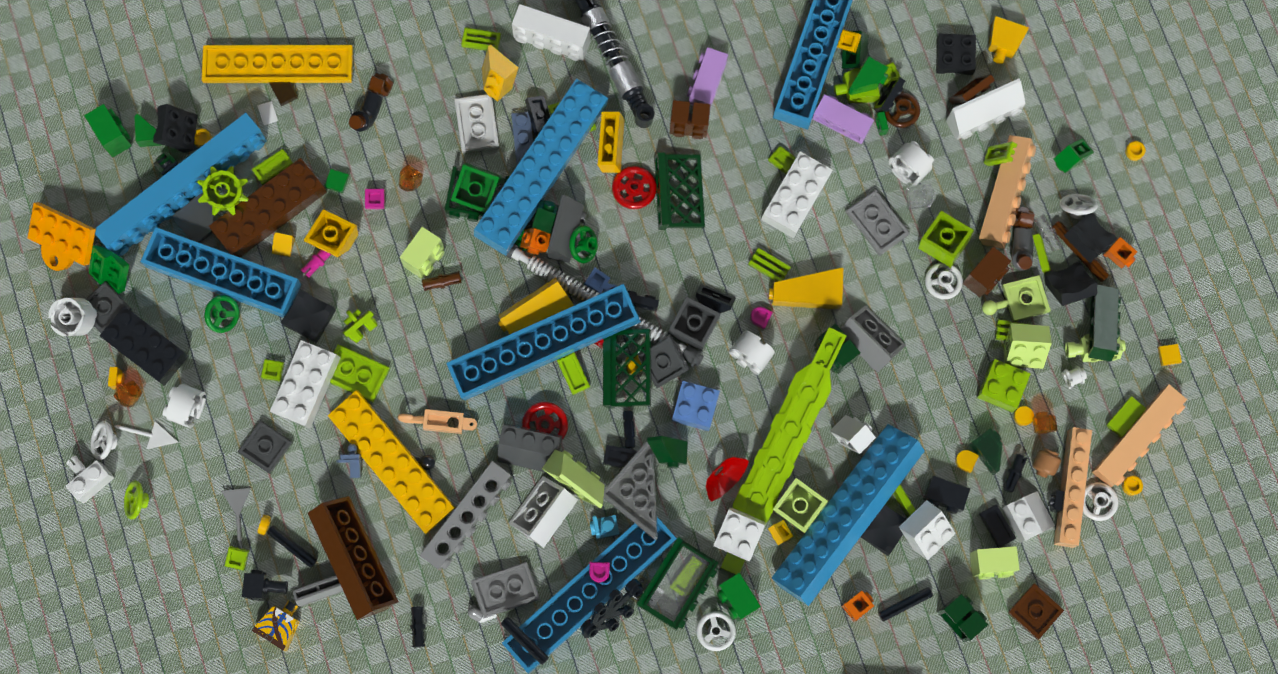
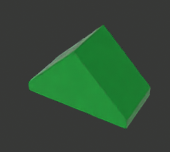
(144, 132)

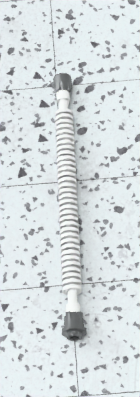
(689, 353)

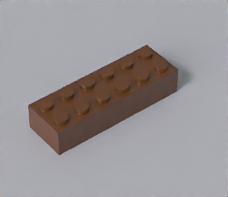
(268, 208)
(352, 557)

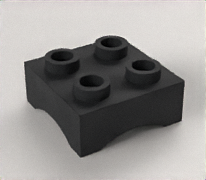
(956, 54)
(175, 128)
(1090, 237)
(1070, 284)
(308, 316)
(884, 530)

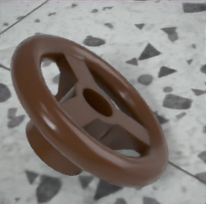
(908, 110)

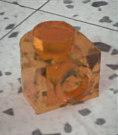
(409, 178)
(128, 393)
(1044, 423)

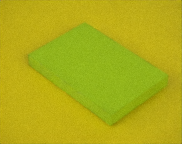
(358, 373)

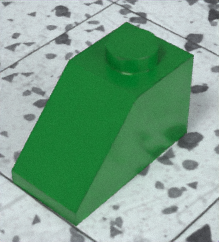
(870, 77)
(1073, 155)

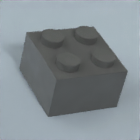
(694, 324)

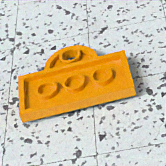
(60, 237)

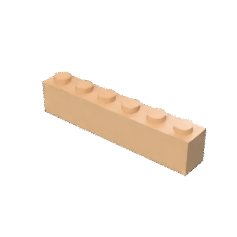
(1006, 194)
(1139, 436)
(1074, 485)

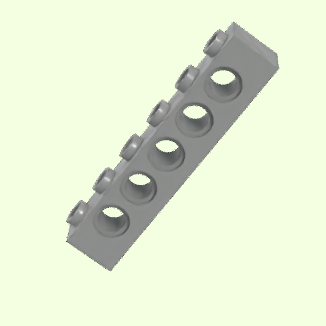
(479, 489)

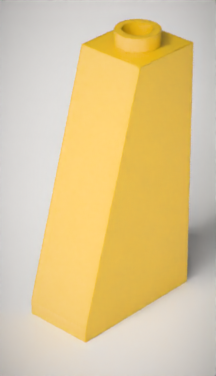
(810, 291)
(535, 307)

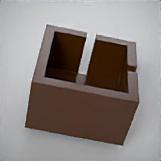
(689, 124)
(986, 273)

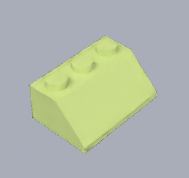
(575, 477)

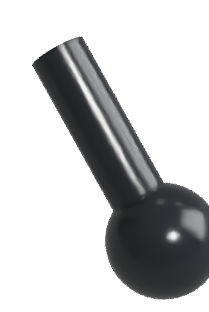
(427, 462)

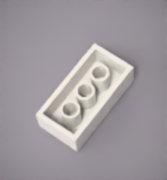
(551, 33)
(796, 194)
(305, 384)

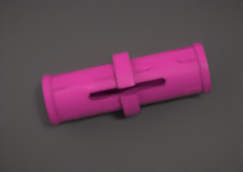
(316, 261)

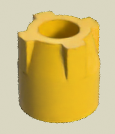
(631, 367)

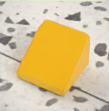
(283, 244)

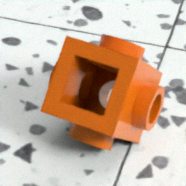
(535, 241)

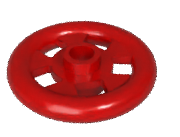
(628, 202)
(549, 408)

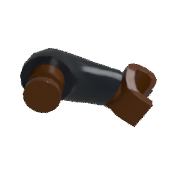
(370, 106)

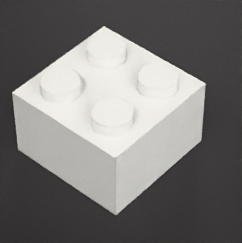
(927, 530)
(739, 534)

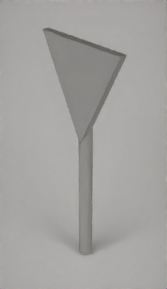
(236, 499)

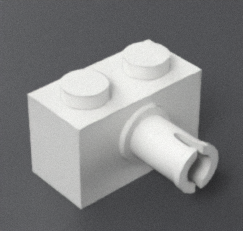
(853, 434)
(88, 480)

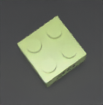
(422, 253)
(1027, 345)
(800, 505)
(994, 561)

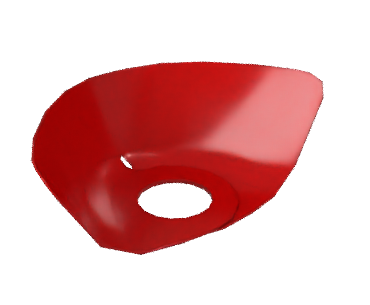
(720, 484)

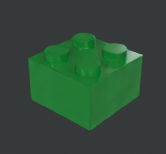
(109, 130)
(476, 187)
(737, 597)

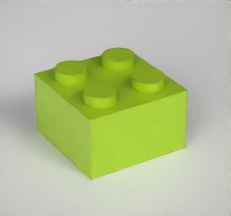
(945, 239)
(1003, 385)

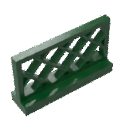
(663, 190)
(610, 369)

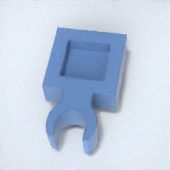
(598, 281)

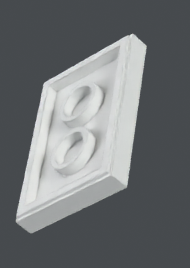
(476, 123)

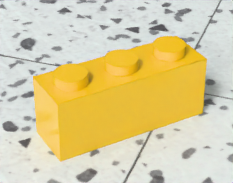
(611, 142)

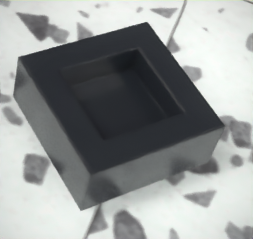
(1055, 501)

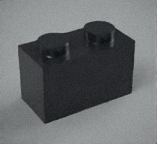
(946, 494)

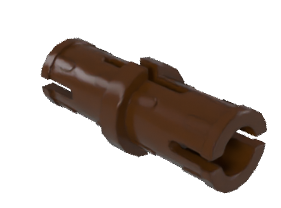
(441, 281)

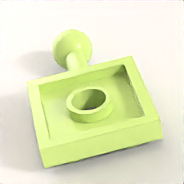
(1017, 308)

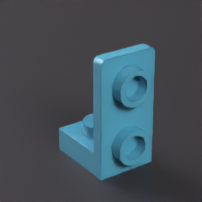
(604, 527)

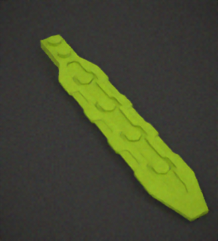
(789, 431)

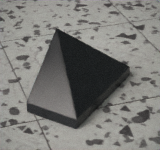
(714, 299)

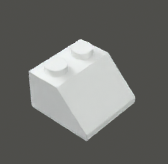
(1028, 516)

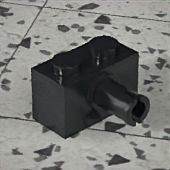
(259, 585)

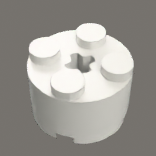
(911, 163)
(72, 316)
(751, 352)
(184, 405)

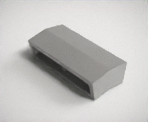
(320, 594)

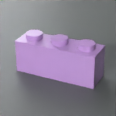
(707, 77)
(843, 118)

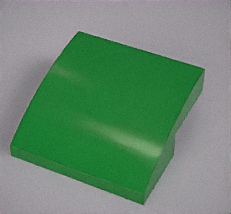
(108, 268)

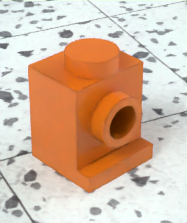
(1122, 247)
(850, 608)

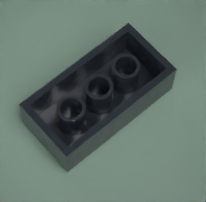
(144, 346)

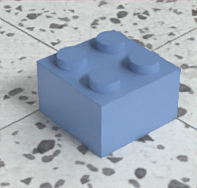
(695, 406)

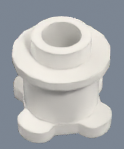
(1074, 376)

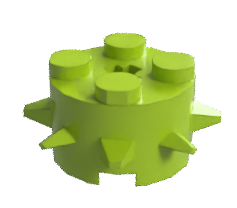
(218, 180)

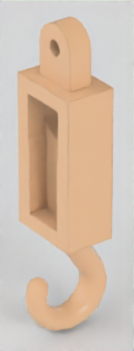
(437, 421)

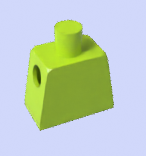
(843, 88)

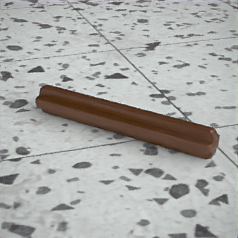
(1100, 273)

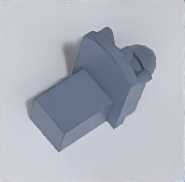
(354, 459)

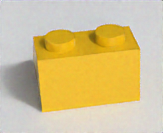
(497, 74)
(332, 234)

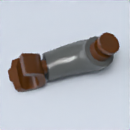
(1023, 240)

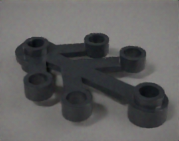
(611, 610)

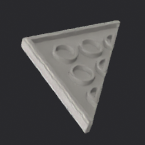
(634, 491)

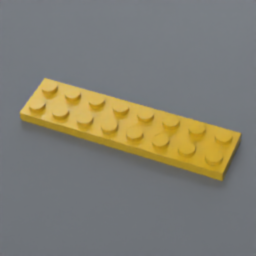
(277, 63)
(391, 462)

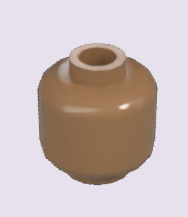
(1046, 462)

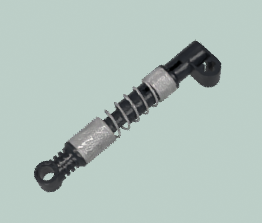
(621, 71)

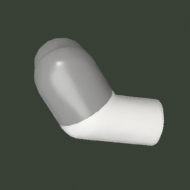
(475, 614)

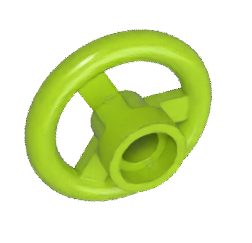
(137, 500)

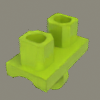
(366, 319)

